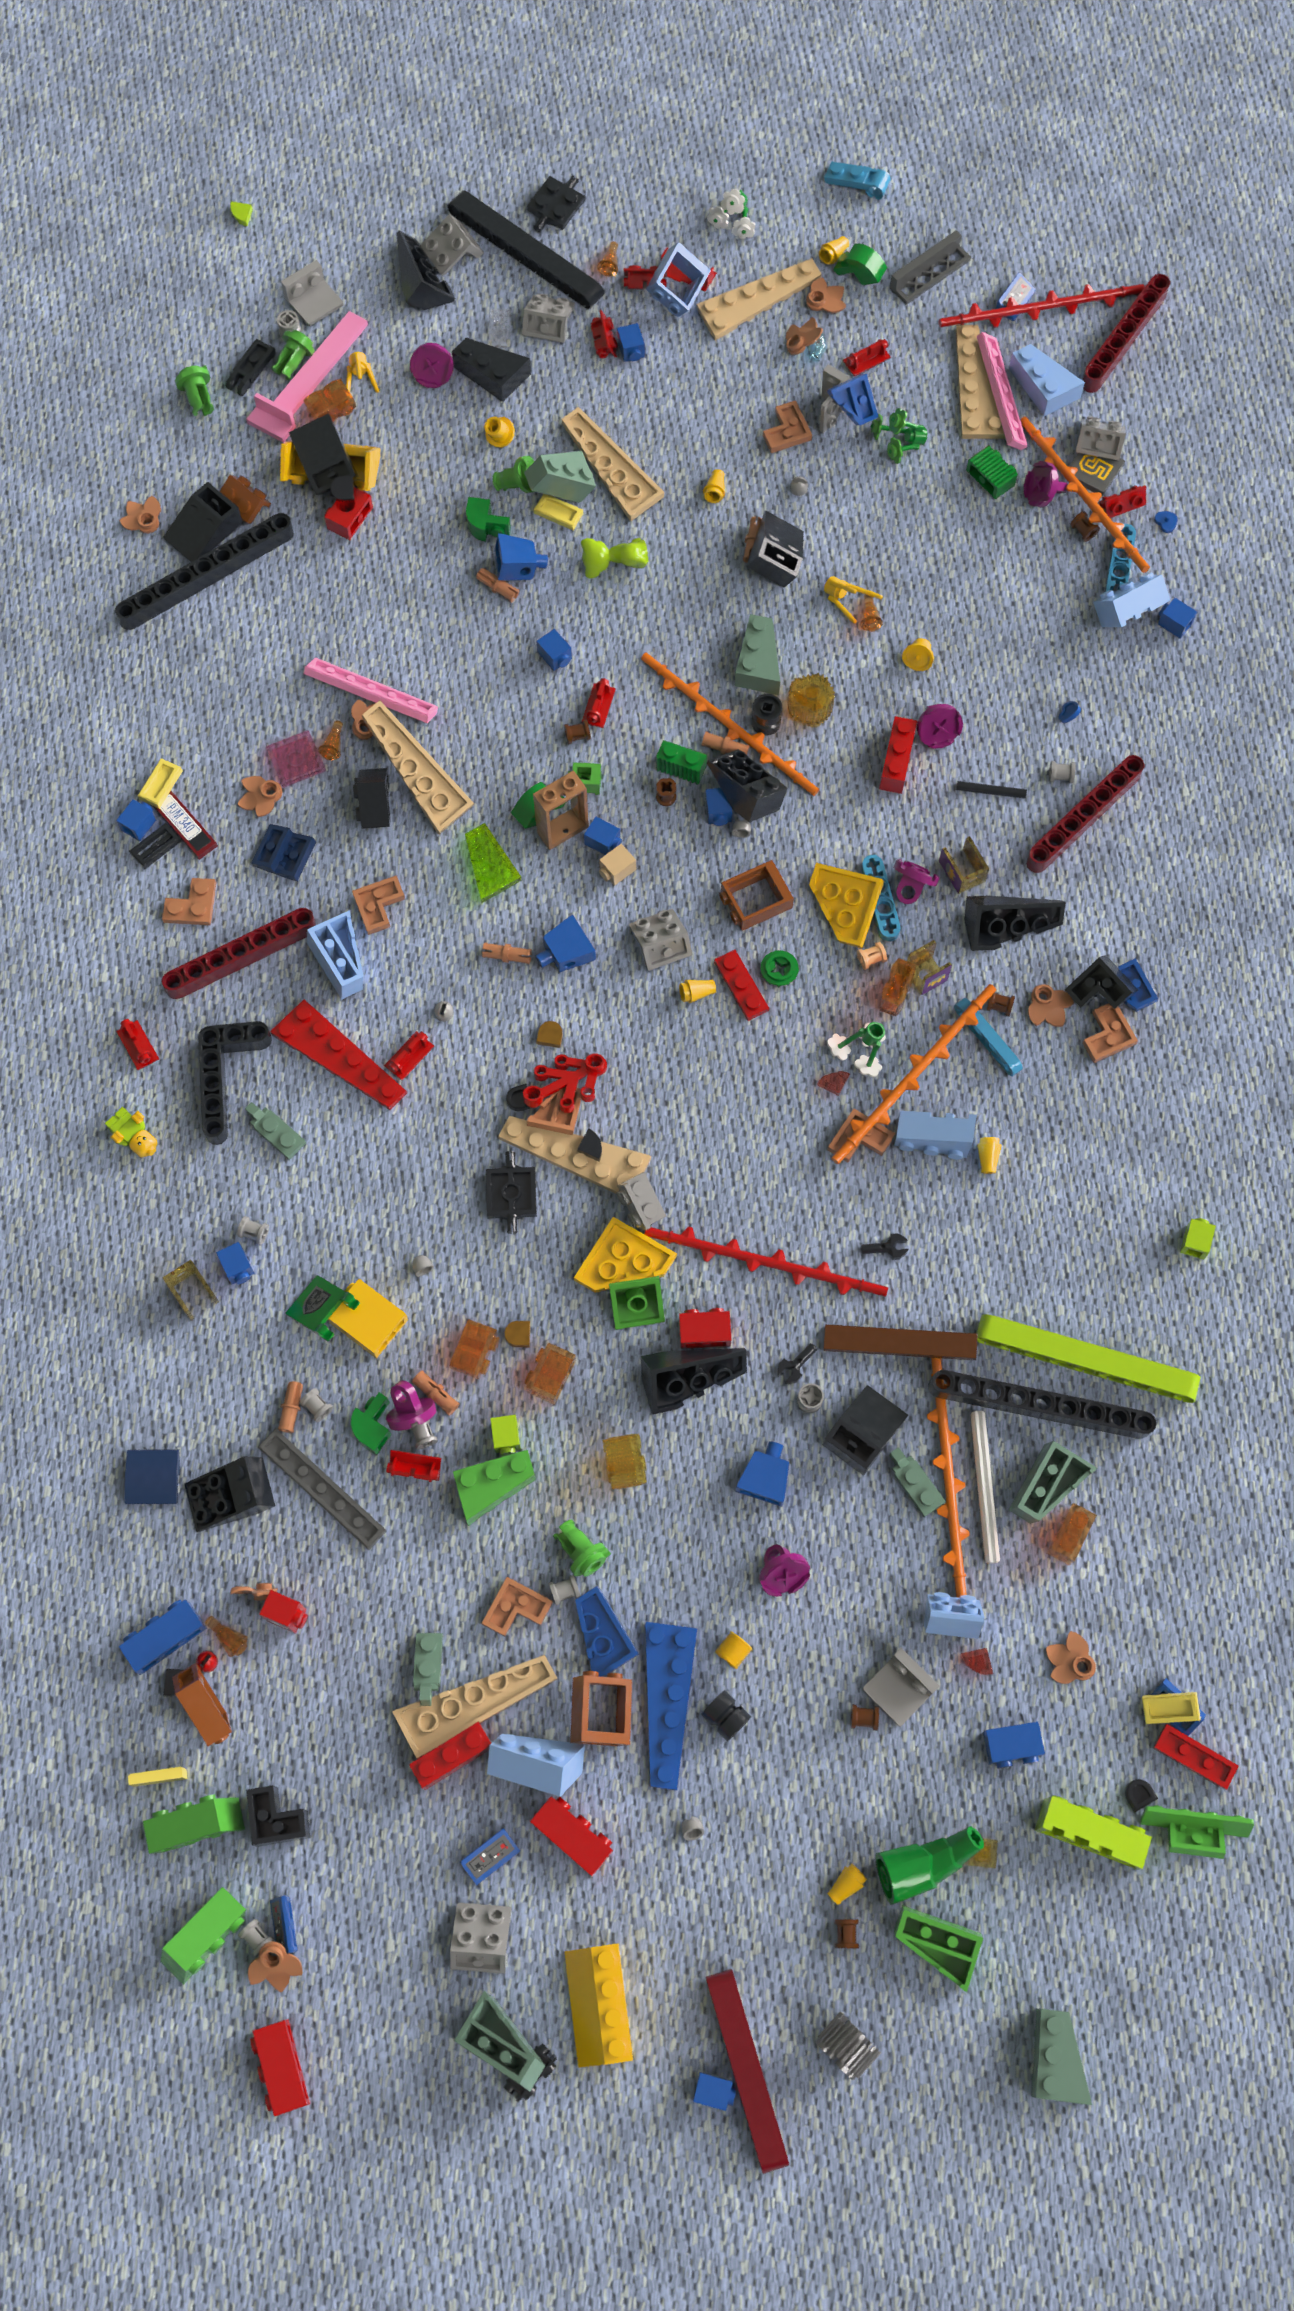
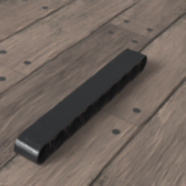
(526, 249)
(194, 573)
(1053, 1401)

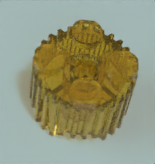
(810, 699)
(624, 1461)

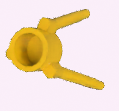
(358, 367)
(838, 589)

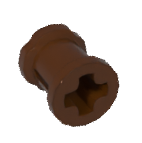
(1084, 527)
(577, 732)
(666, 791)
(1001, 1003)
(864, 1717)
(846, 1933)

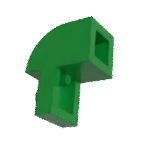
(863, 262)
(482, 523)
(524, 808)
(365, 1425)

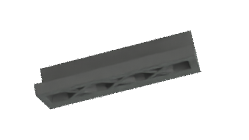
(927, 261)

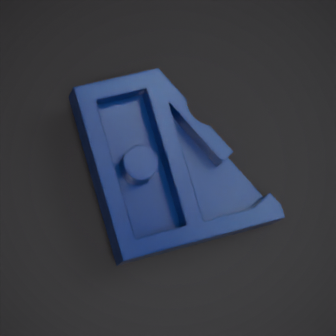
(855, 399)
(1145, 995)

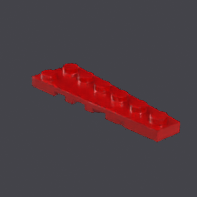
(323, 1043)

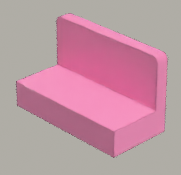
(271, 418)

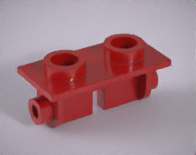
(637, 276)
(603, 328)
(867, 357)
(1126, 501)
(599, 703)
(137, 1044)
(409, 1055)
(414, 1465)

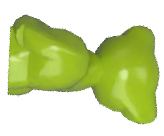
(597, 555)

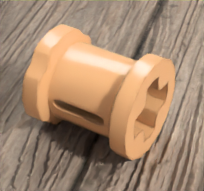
(872, 955)

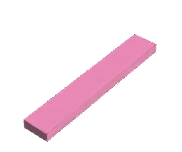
(321, 362)
(1002, 391)
(371, 690)

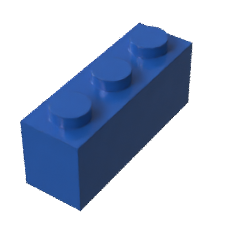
(162, 1636)

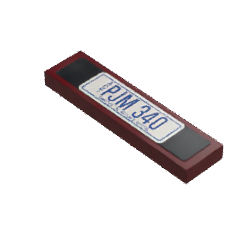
(186, 826)

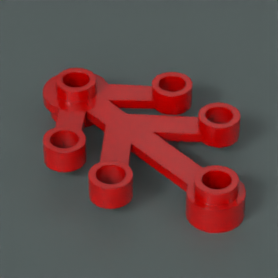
(534, 1095)

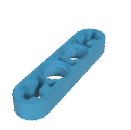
(1120, 563)
(884, 898)
(991, 1040)

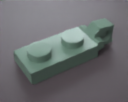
(275, 1131)
(916, 1483)
(427, 1665)

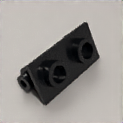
(542, 2051)

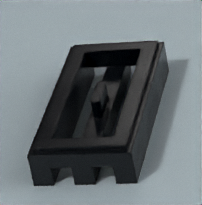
(153, 848)

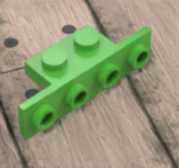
(1195, 1831)

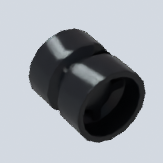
(766, 714)
(726, 1715)

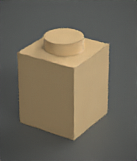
(617, 865)

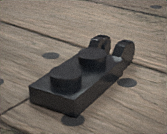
(250, 366)

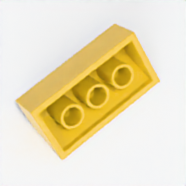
(598, 2006)

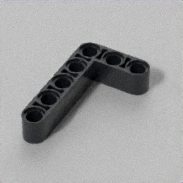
(216, 1073)

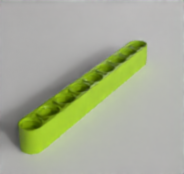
(1088, 1357)

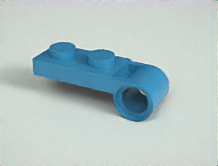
(860, 177)

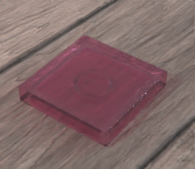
(295, 758)

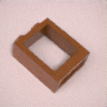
(764, 871)
(202, 1705)
(580, 1710)

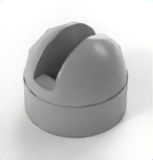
(799, 486)
(741, 828)
(447, 1012)
(422, 1265)
(692, 1829)

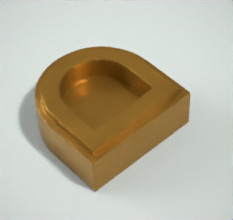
(550, 1034)
(518, 1334)

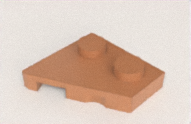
(552, 1118)

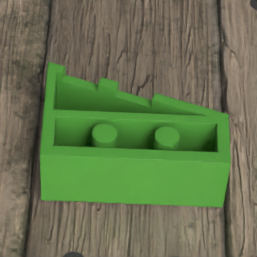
(492, 1482)
(192, 1823)
(202, 1935)
(941, 1943)

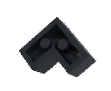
(372, 792)
(1101, 978)
(271, 1825)

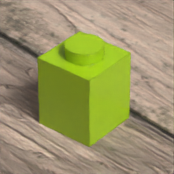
(1198, 1238)
(505, 1434)

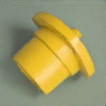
(499, 431)
(918, 655)

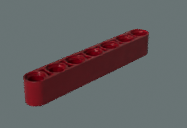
(1125, 333)
(1089, 805)
(233, 963)
(747, 2071)

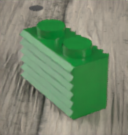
(992, 472)
(681, 762)

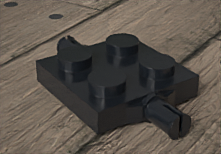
(555, 203)
(511, 1192)

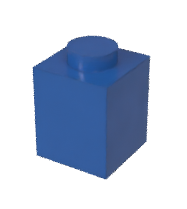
(631, 342)
(1176, 617)
(554, 650)
(717, 806)
(136, 819)
(602, 836)
(235, 1263)
(714, 2091)

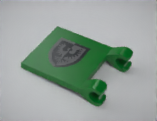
(318, 1304)

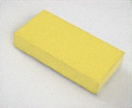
(558, 511)
(160, 783)
(1171, 1708)
(157, 1776)

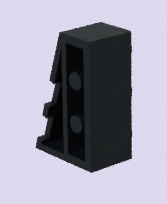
(491, 367)

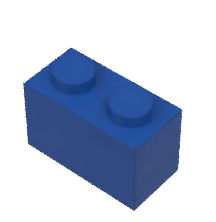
(1013, 1744)

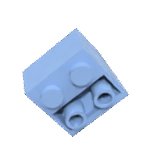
(953, 1615)

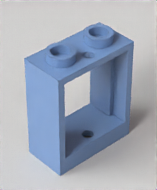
(690, 267)

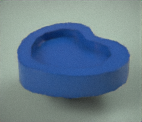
(1166, 520)
(1069, 711)

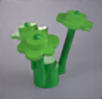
(914, 435)

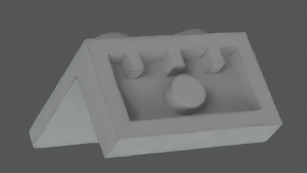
(449, 244)
(310, 294)
(547, 317)
(830, 409)
(1101, 438)
(661, 938)
(641, 1201)
(900, 1687)
(480, 1938)

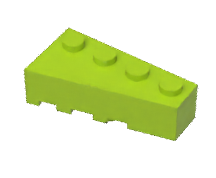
(1093, 1832)

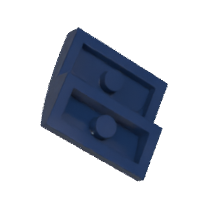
(283, 852)
(152, 1476)

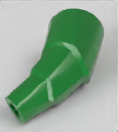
(920, 1868)

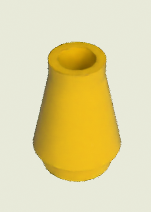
(832, 250)
(714, 489)
(696, 989)
(989, 1153)
(847, 1884)

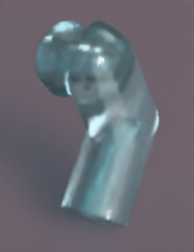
(819, 350)

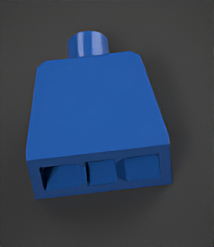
(517, 558)
(566, 946)
(765, 1476)

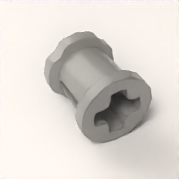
(1062, 772)
(253, 1230)
(316, 1405)
(423, 1435)
(564, 1589)
(254, 1936)

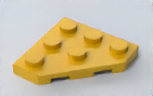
(846, 901)
(623, 1256)

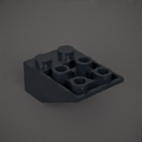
(322, 453)
(203, 523)
(777, 550)
(747, 785)
(864, 1429)
(229, 1493)

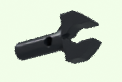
(887, 1247)
(796, 1364)

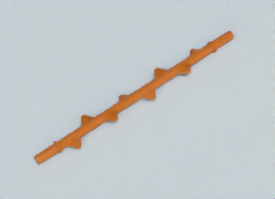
(1090, 499)
(723, 716)
(909, 1082)
(951, 1484)

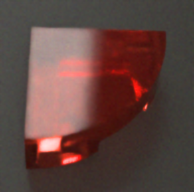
(834, 1082)
(978, 1661)

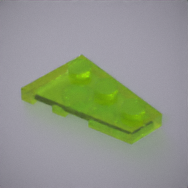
(490, 863)

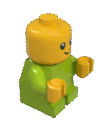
(129, 1131)

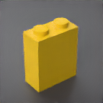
(372, 1322)

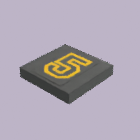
(1096, 472)

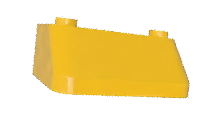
(364, 459)

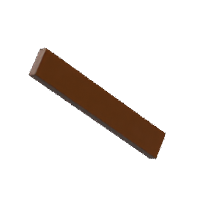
(900, 1342)

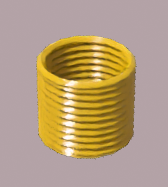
(733, 1650)

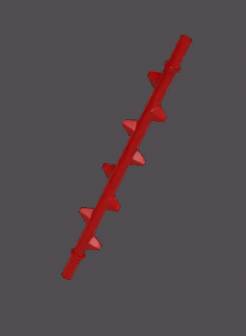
(1033, 309)
(777, 1261)

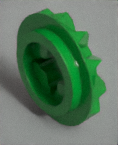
(782, 959)

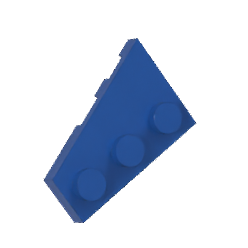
(604, 1635)

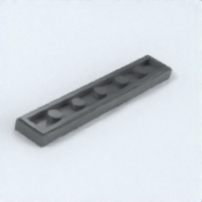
(322, 1489)

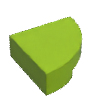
(241, 212)

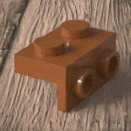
(244, 496)

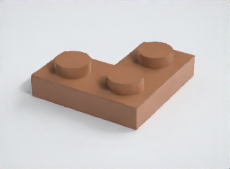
(791, 431)
(373, 899)
(196, 909)
(1115, 1034)
(876, 1139)
(513, 1600)

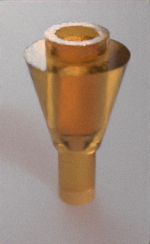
(608, 264)
(870, 618)
(331, 746)
(231, 1640)

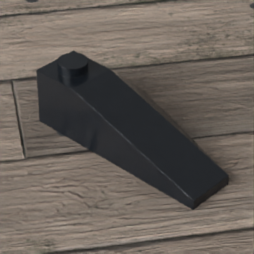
(419, 277)
(1001, 919)
(677, 1375)

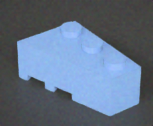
(1044, 379)
(1131, 600)
(337, 953)
(935, 1134)
(536, 1762)

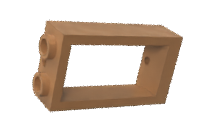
(573, 820)

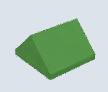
(637, 1302)

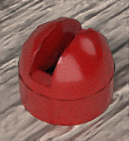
(210, 1664)

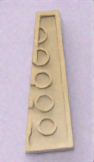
(742, 304)
(977, 404)
(619, 473)
(427, 781)
(561, 1150)
(473, 1702)

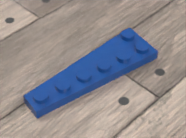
(668, 1686)

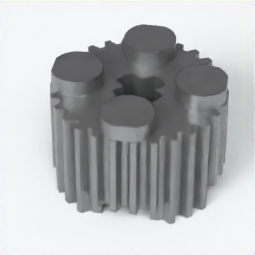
(848, 2045)

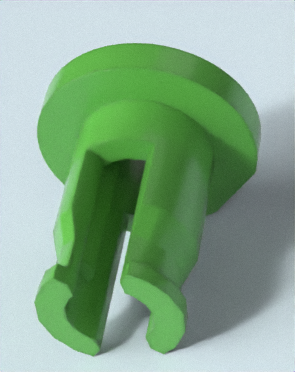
(291, 355)
(194, 382)
(514, 476)
(585, 1556)

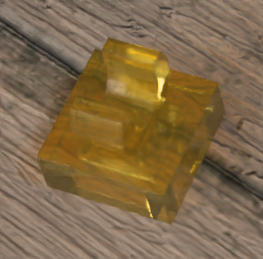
(987, 1856)

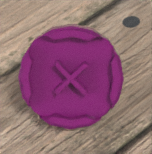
(431, 365)
(1042, 484)
(939, 725)
(914, 876)
(408, 1408)
(783, 1573)

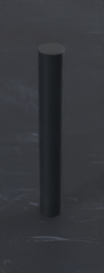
(991, 789)

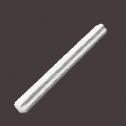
(985, 1488)

